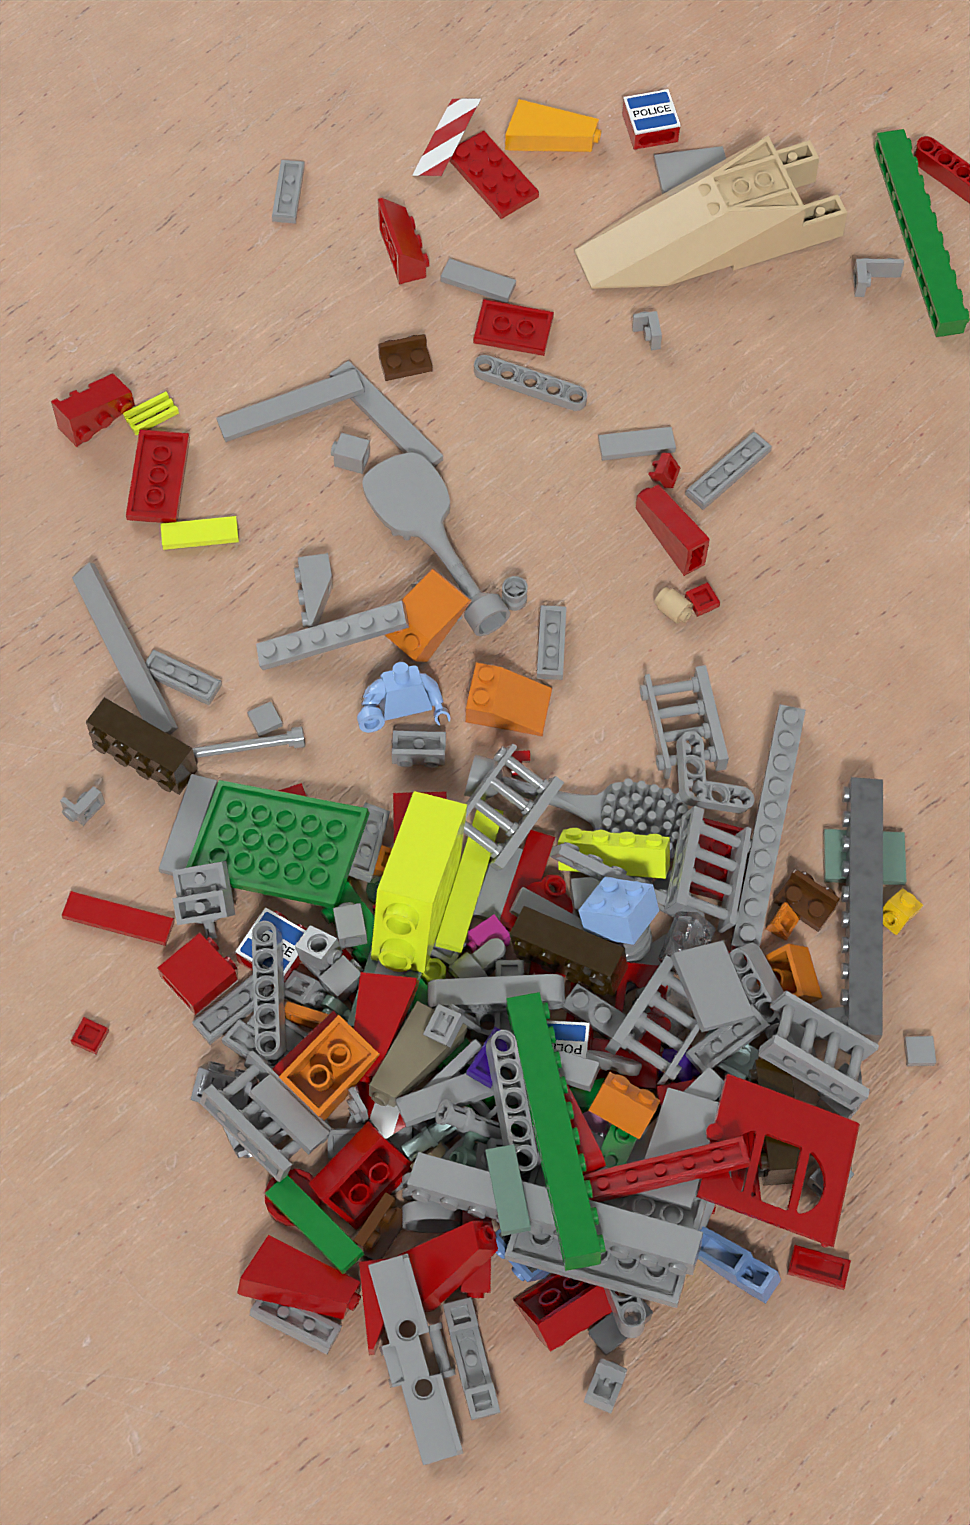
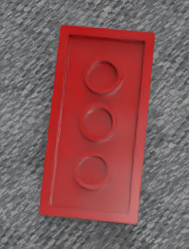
(493, 175)
(157, 476)

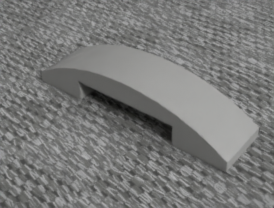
(471, 1359)

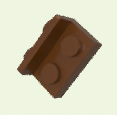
(404, 357)
(808, 899)
(380, 1228)

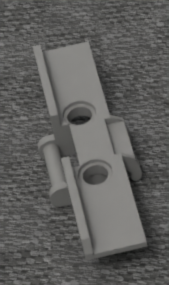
(406, 1362)

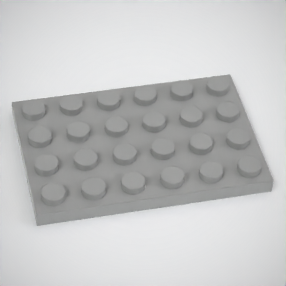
(613, 1273)

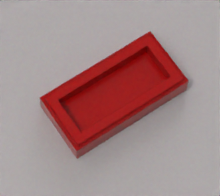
(819, 1267)

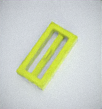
(148, 410)

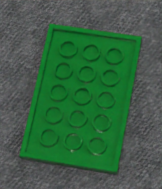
(280, 842)

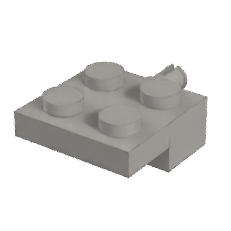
(203, 895)

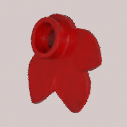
(558, 898)

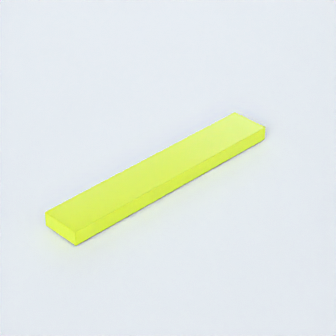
(466, 887)

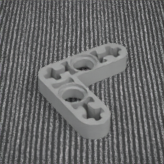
(701, 786)

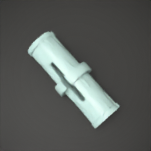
(426, 1139)

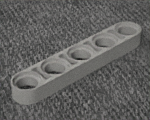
(538, 391)

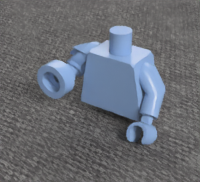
(399, 694)

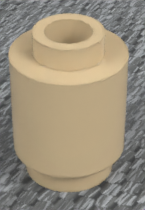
(674, 605)

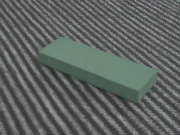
(508, 1190)

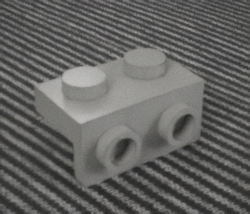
(418, 748)

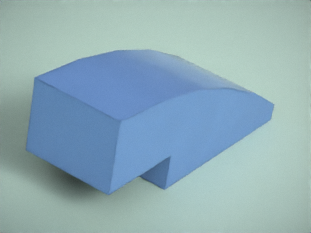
(738, 1265)

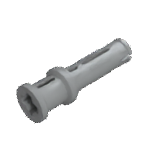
(466, 1120)

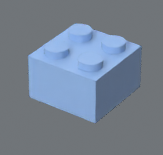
(619, 910)

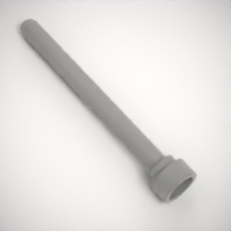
(293, 738)

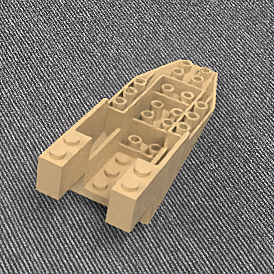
(717, 220)

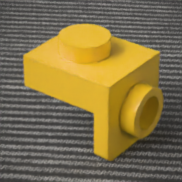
(900, 910)

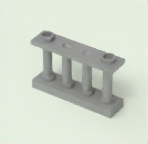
(704, 706)
(530, 809)
(684, 873)
(638, 1018)
(807, 1067)
(453, 1070)
(238, 1122)

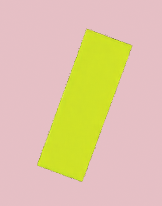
(199, 532)

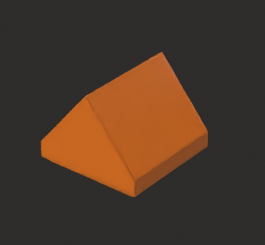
(783, 921)

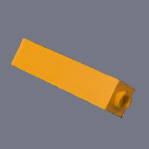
(550, 129)

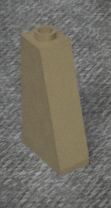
(410, 1058)

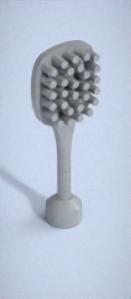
(415, 502)
(617, 809)

